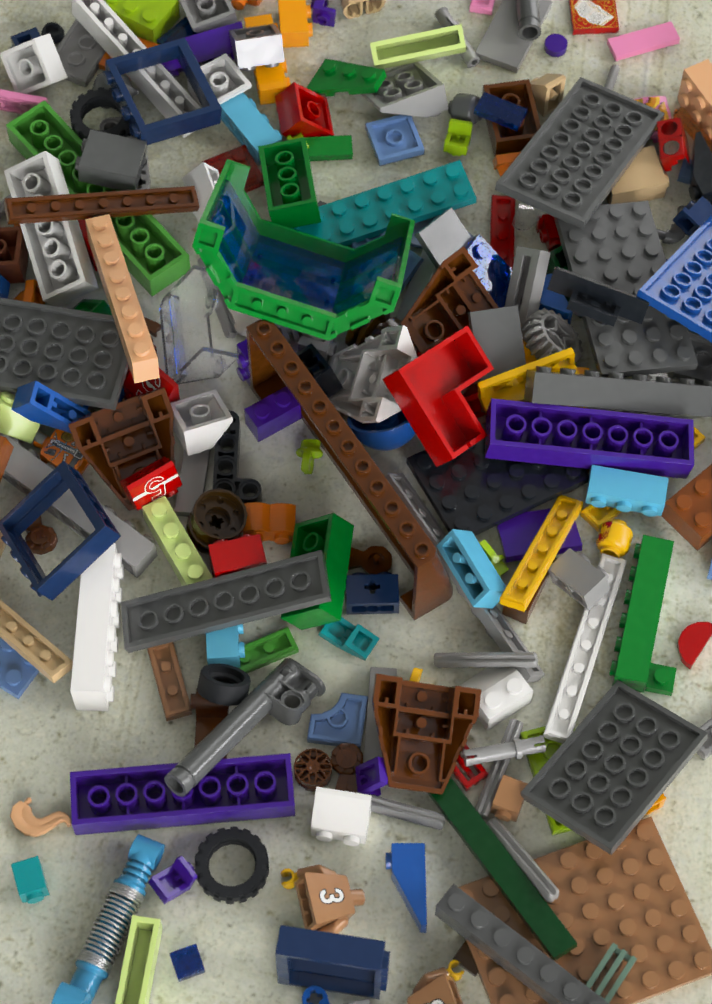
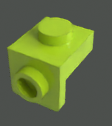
(458, 137)

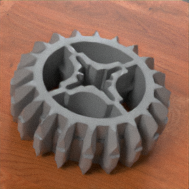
(549, 334)

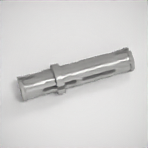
(446, 20)
(516, 749)

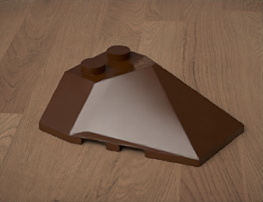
(446, 302)
(126, 438)
(422, 730)

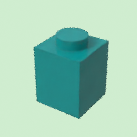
(30, 880)

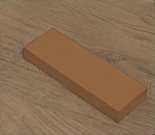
(169, 681)

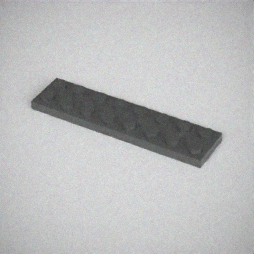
(225, 601)

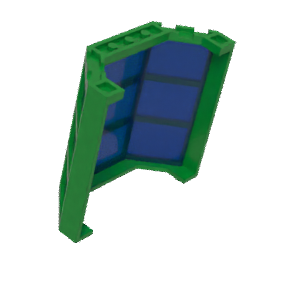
(292, 274)

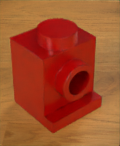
(548, 232)

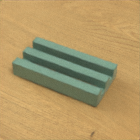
(622, 955)

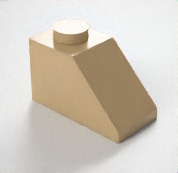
(548, 92)

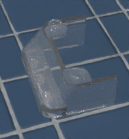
(187, 330)

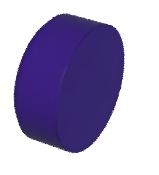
(555, 45)

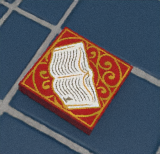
(593, 16)

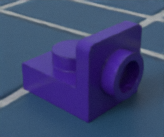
(371, 776)

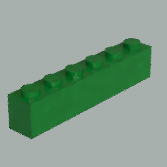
(643, 612)

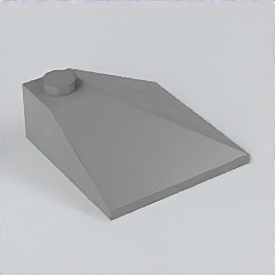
(410, 92)

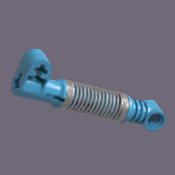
(126, 891)

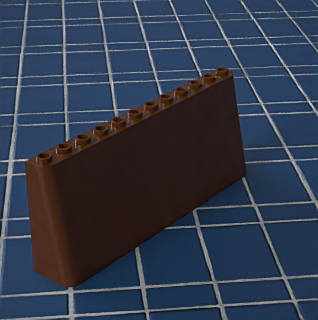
(275, 366)

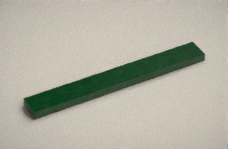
(504, 871)

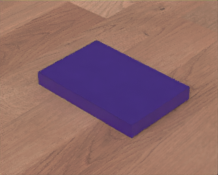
(520, 531)

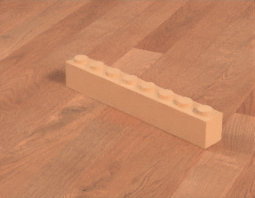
(122, 299)

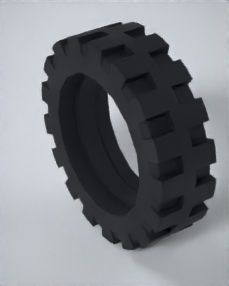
(93, 100)
(235, 837)

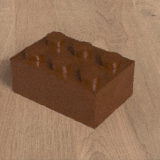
(505, 139)

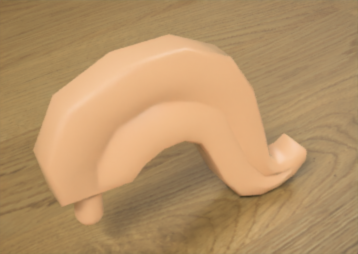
(34, 827)

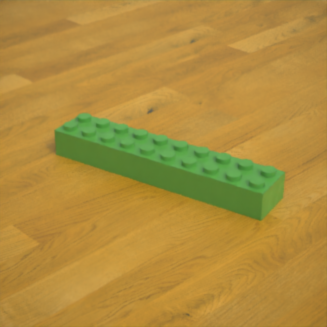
(147, 247)

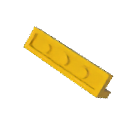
(512, 383)

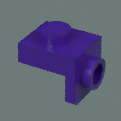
(322, 14)
(173, 880)

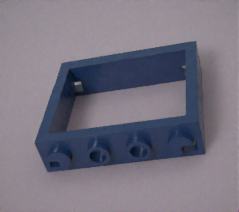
(174, 126)
(33, 506)
(332, 962)

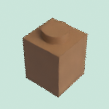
(508, 799)

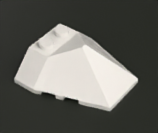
(362, 371)

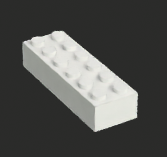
(57, 246)
(96, 632)

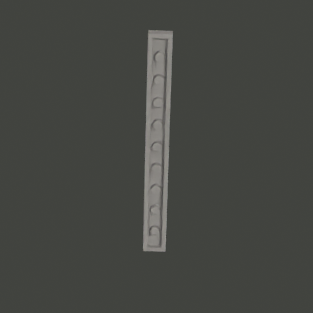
(492, 619)

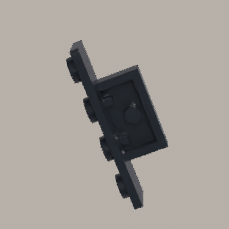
(597, 299)

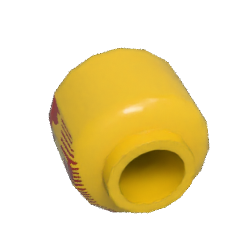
(614, 538)

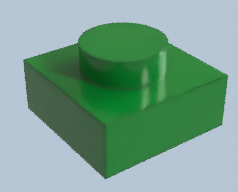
(661, 679)

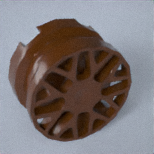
(312, 769)

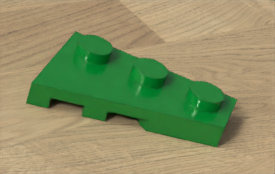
(346, 77)

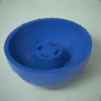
(383, 436)

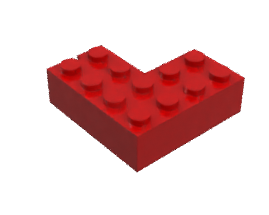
(432, 398)

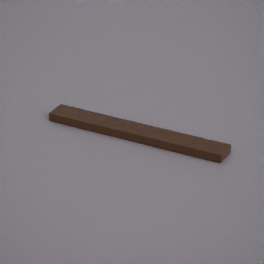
(96, 204)

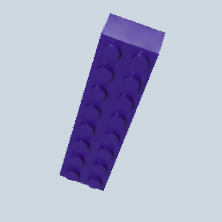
(589, 438)
(141, 799)

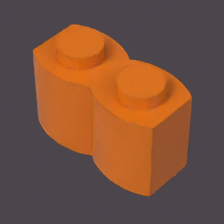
(271, 521)

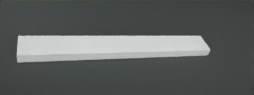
(583, 656)

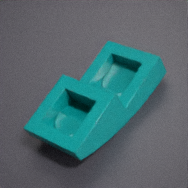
(350, 638)

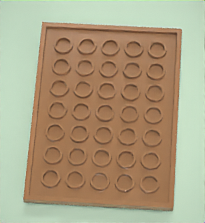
(606, 900)

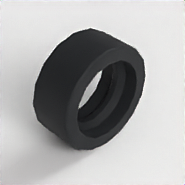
(223, 684)

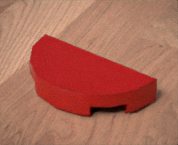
(693, 641)

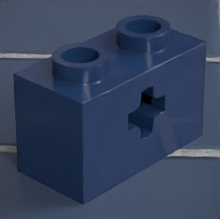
(385, 596)

